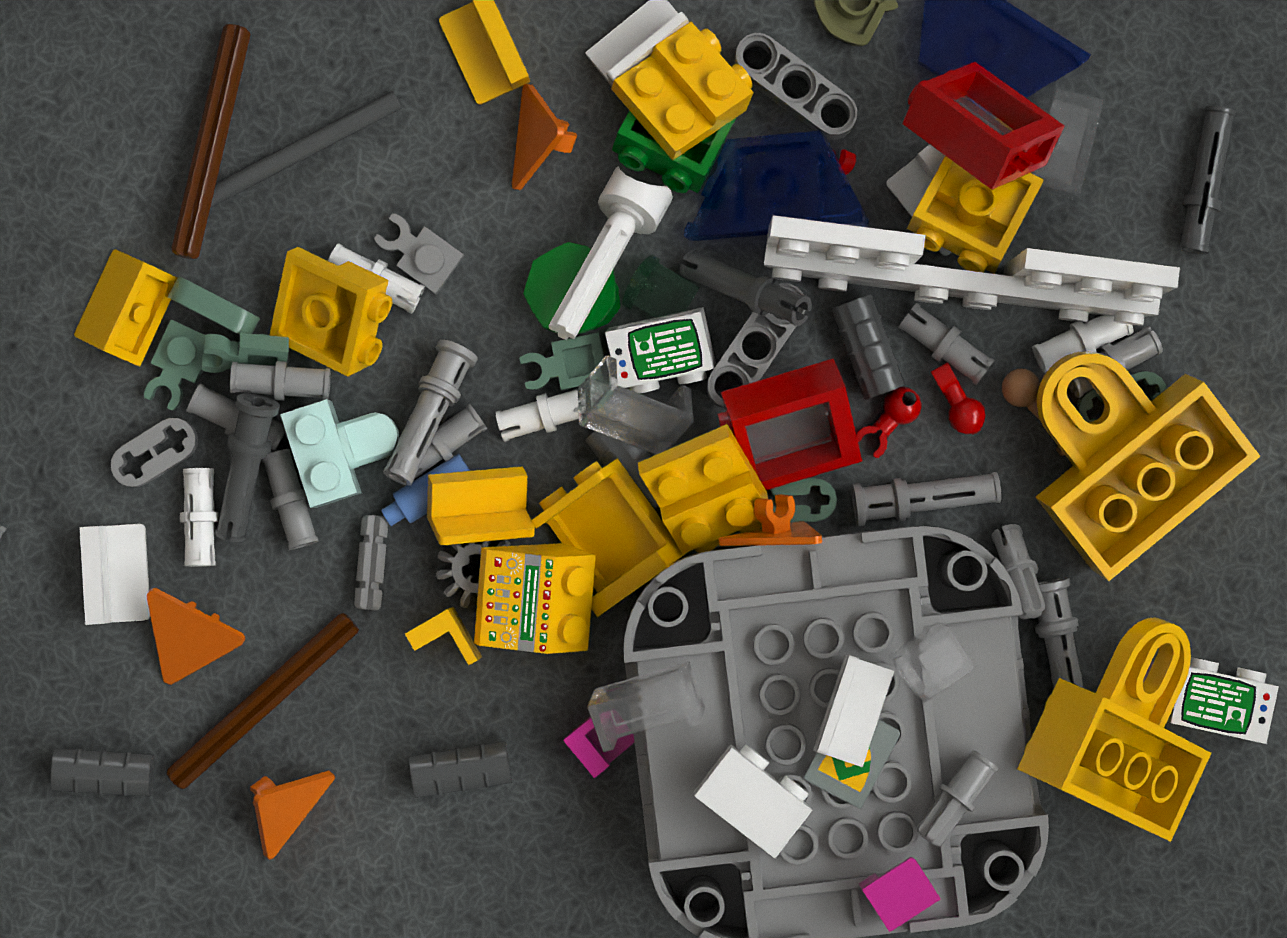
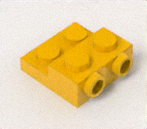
(684, 90)
(971, 217)
(331, 311)
(704, 489)

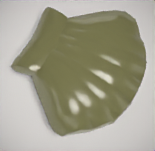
(852, 19)

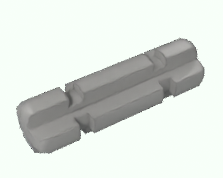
(371, 562)

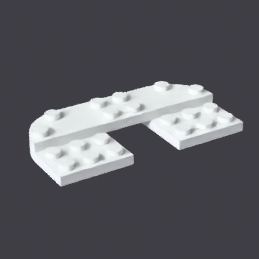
(1033, 278)

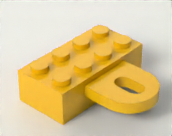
(1137, 463)
(1114, 741)

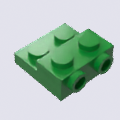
(688, 171)

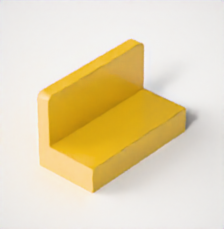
(484, 50)
(126, 307)
(479, 506)
(439, 625)

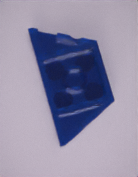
(997, 38)
(777, 177)

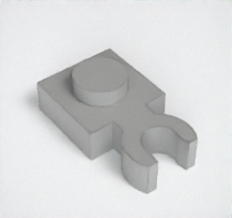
(425, 256)

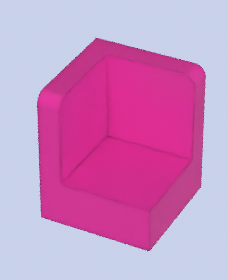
(587, 748)
(900, 893)

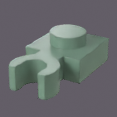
(251, 349)
(180, 359)
(571, 362)

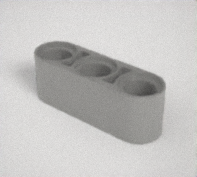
(786, 64)
(745, 368)

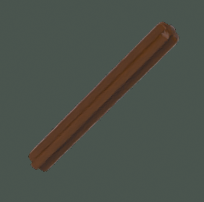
(210, 141)
(262, 701)

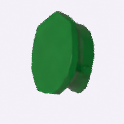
(551, 279)

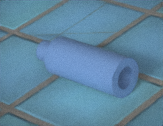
(412, 500)

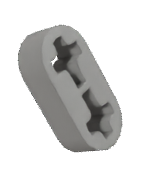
(148, 442)

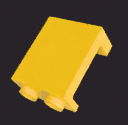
(617, 525)

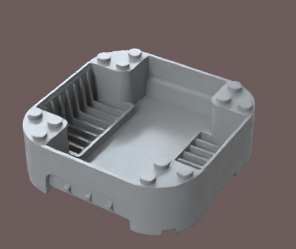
(766, 653)

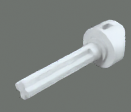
(629, 209)

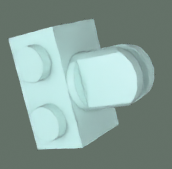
(332, 449)

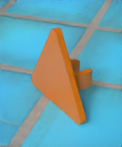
(537, 136)
(775, 526)
(187, 636)
(285, 806)

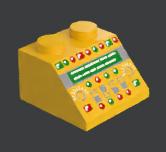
(535, 598)

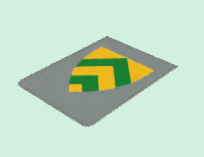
(849, 780)

